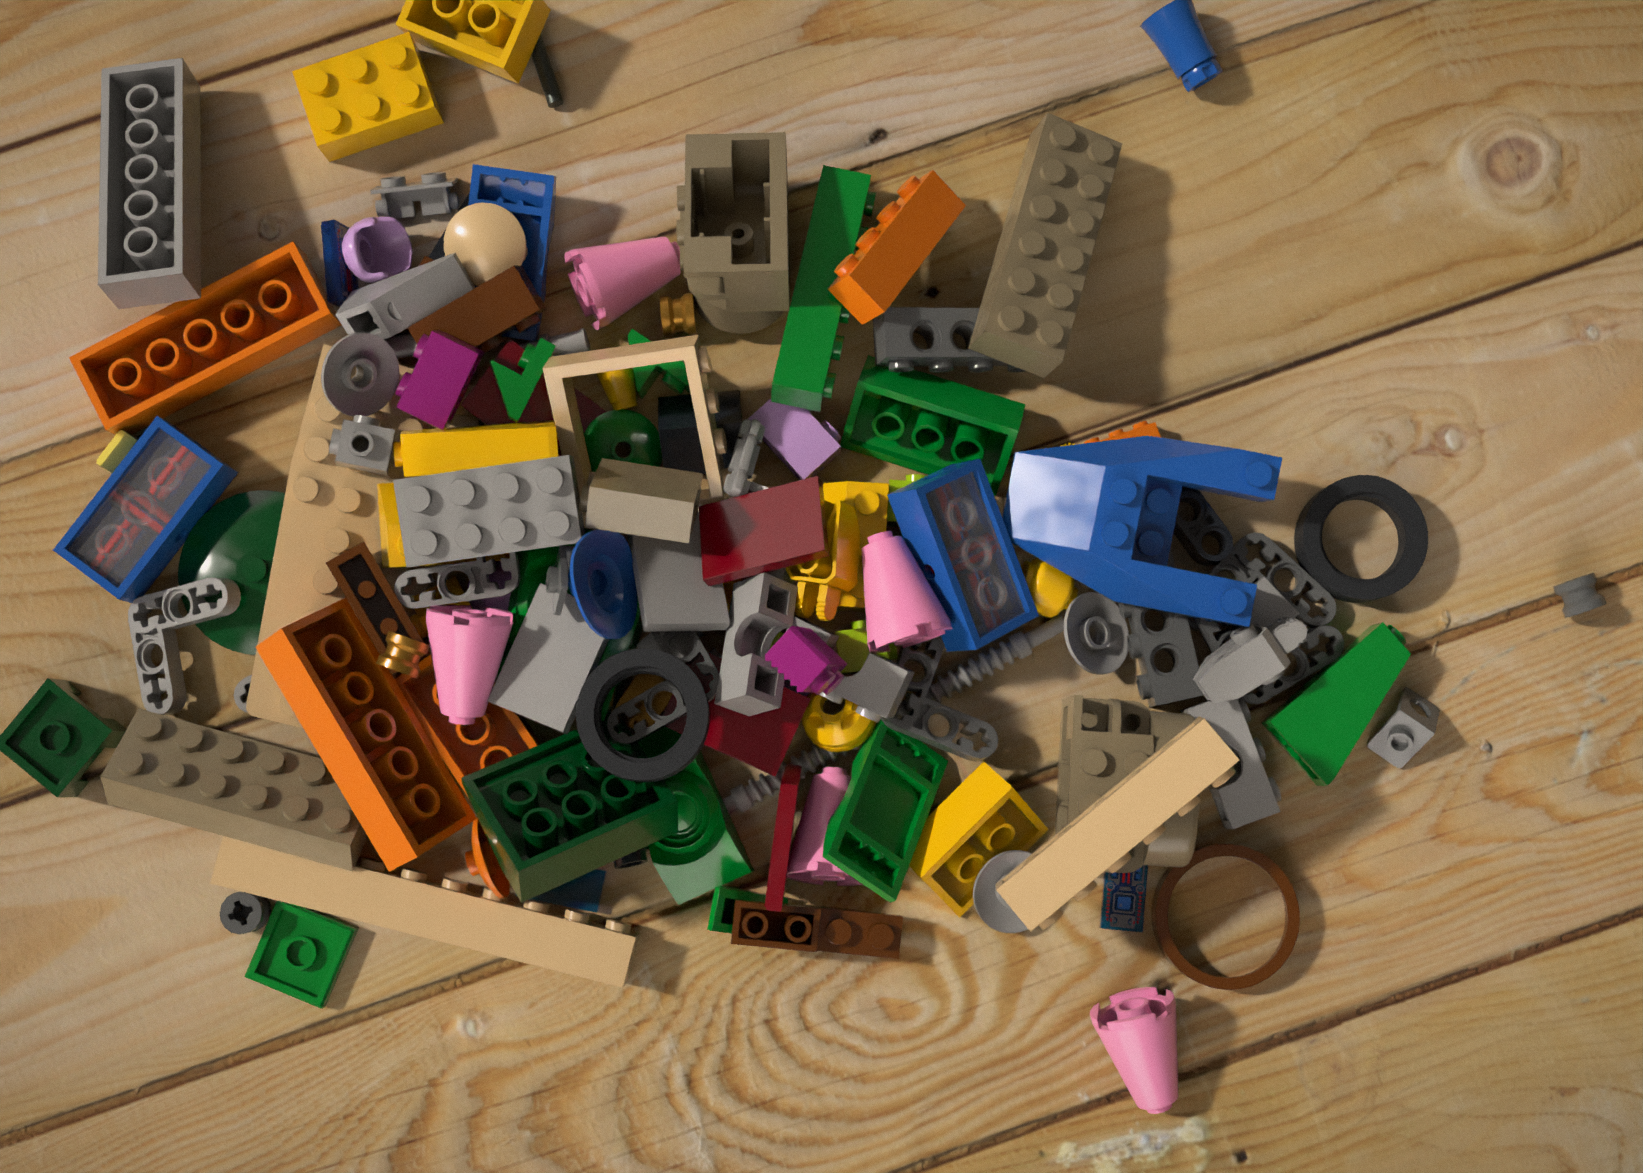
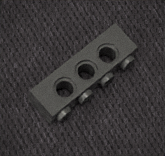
(896, 347)
(1173, 638)

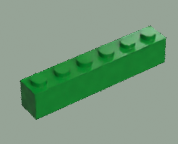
(814, 312)

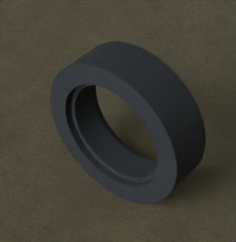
(1405, 515)
(612, 672)

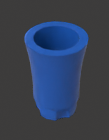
(1183, 43)

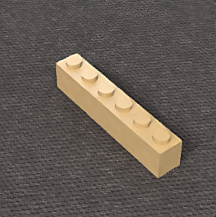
(1116, 824)

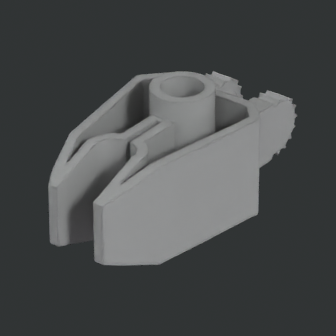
(1249, 659)

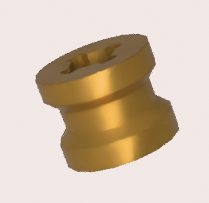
(678, 314)
(403, 654)

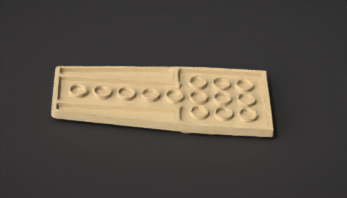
(322, 517)

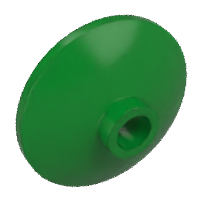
(626, 427)

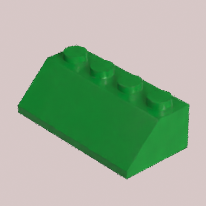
(930, 422)

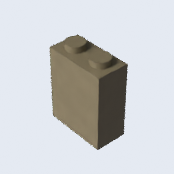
(642, 500)

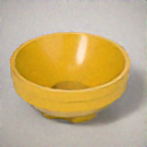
(837, 731)

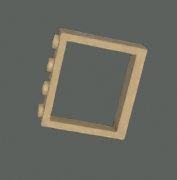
(705, 401)

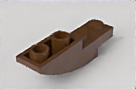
(817, 929)

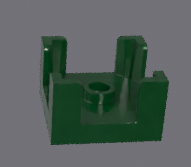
(58, 738)

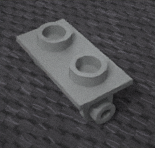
(432, 191)

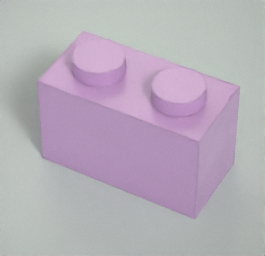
(798, 438)

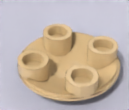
(485, 240)

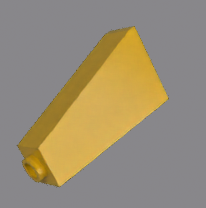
(473, 446)

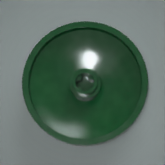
(239, 544)

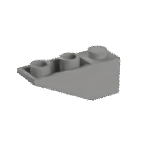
(404, 298)

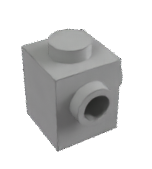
(363, 445)

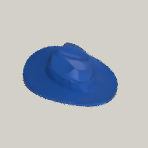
(604, 583)

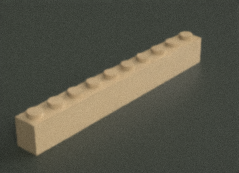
(434, 910)

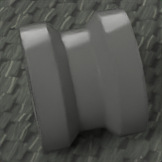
(1579, 595)
(254, 909)

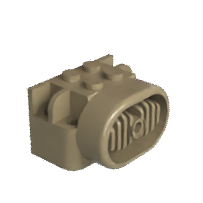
(736, 228)
(1101, 747)

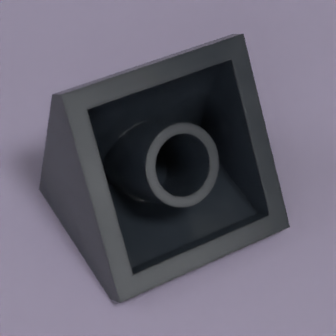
(680, 433)

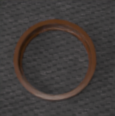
(1161, 930)

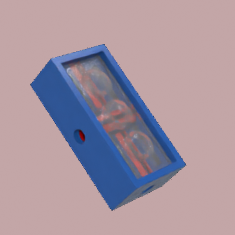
(145, 511)
(964, 553)

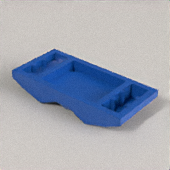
(532, 202)

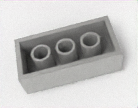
(489, 510)

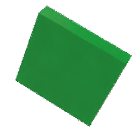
(301, 953)

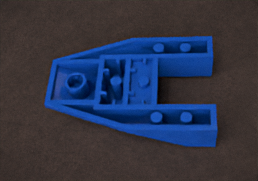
(1112, 512)

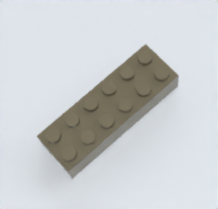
(1046, 246)
(233, 789)

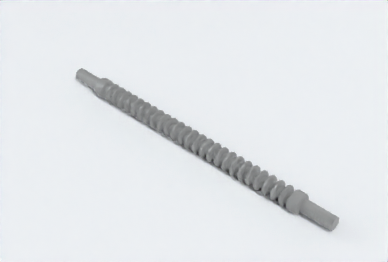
(1018, 645)

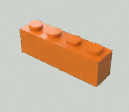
(896, 247)

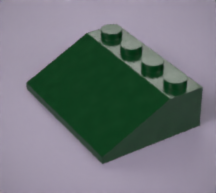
(565, 815)

